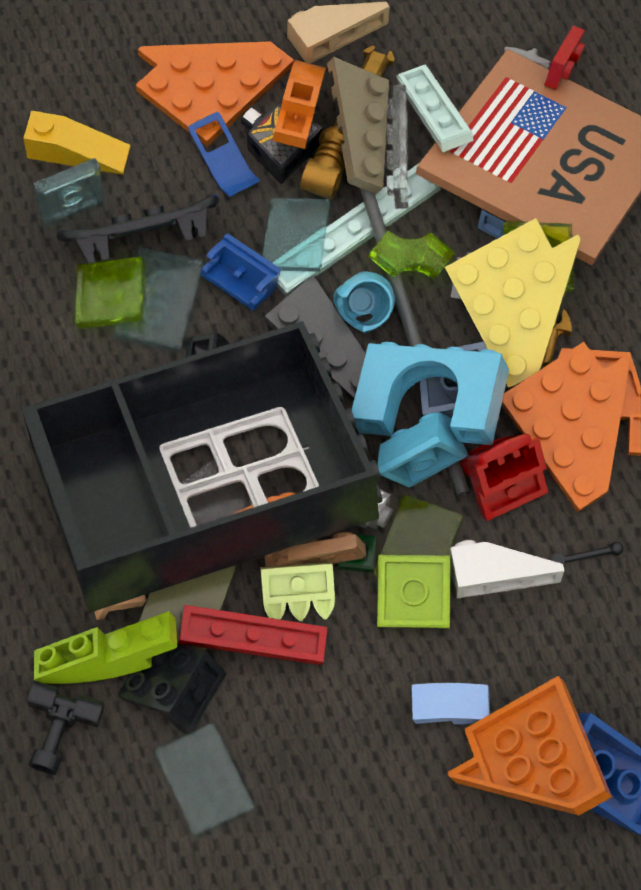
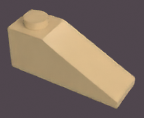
(333, 26)

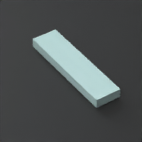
(435, 108)

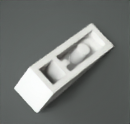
(493, 568)

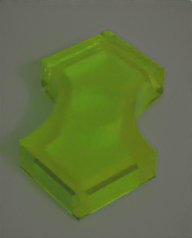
(401, 254)

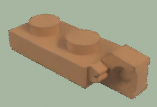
(341, 548)

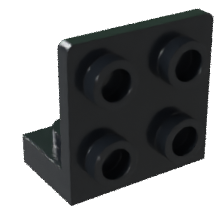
(176, 685)

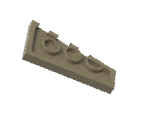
(363, 121)

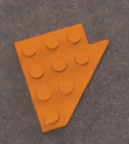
(209, 79)
(576, 417)
(535, 753)

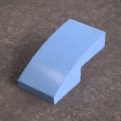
(450, 702)

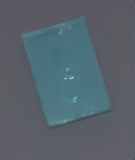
(168, 301)

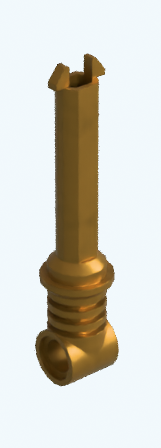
(325, 170)

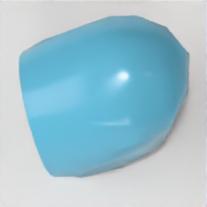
(365, 295)

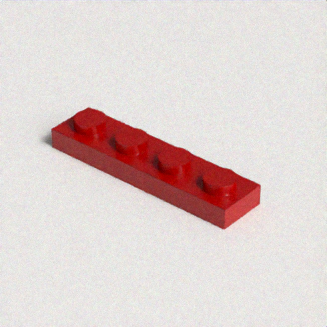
(253, 635)

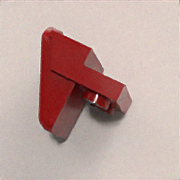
(506, 473)

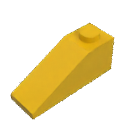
(71, 143)

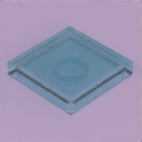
(69, 192)

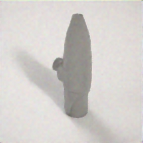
(531, 55)

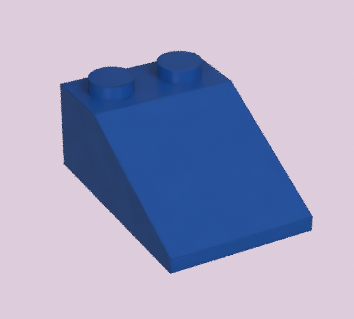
(621, 768)

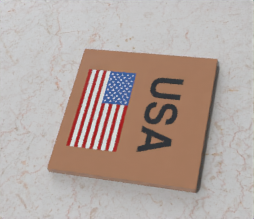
(544, 154)

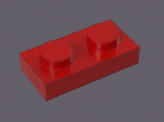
(563, 63)

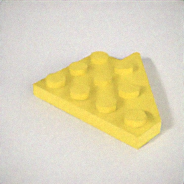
(516, 294)

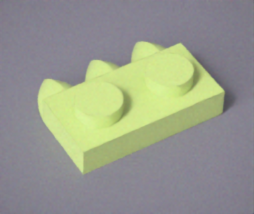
(298, 587)

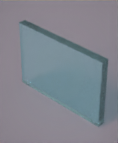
(296, 233)
(204, 779)

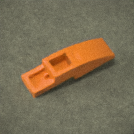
(299, 104)

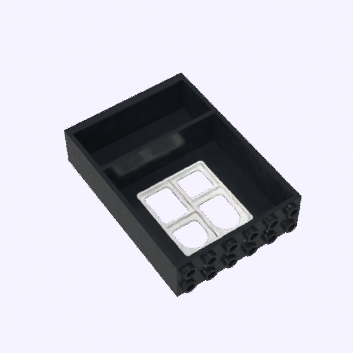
(119, 496)

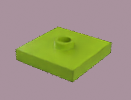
(413, 591)

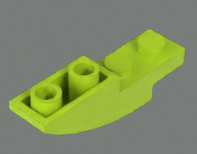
(105, 656)

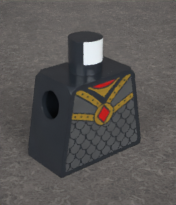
(276, 157)

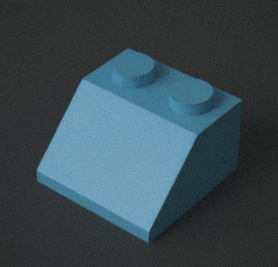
(420, 450)

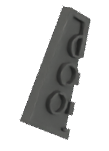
(335, 339)

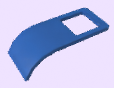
(226, 161)

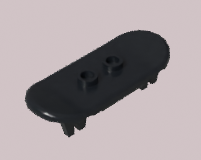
(184, 218)

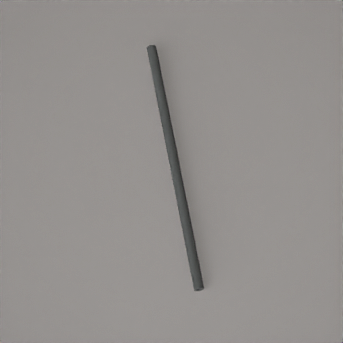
(407, 318)

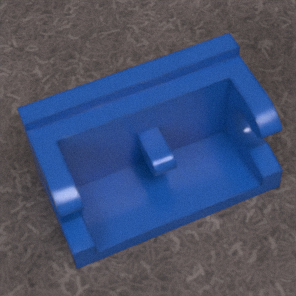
(241, 272)

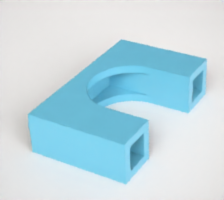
(394, 368)

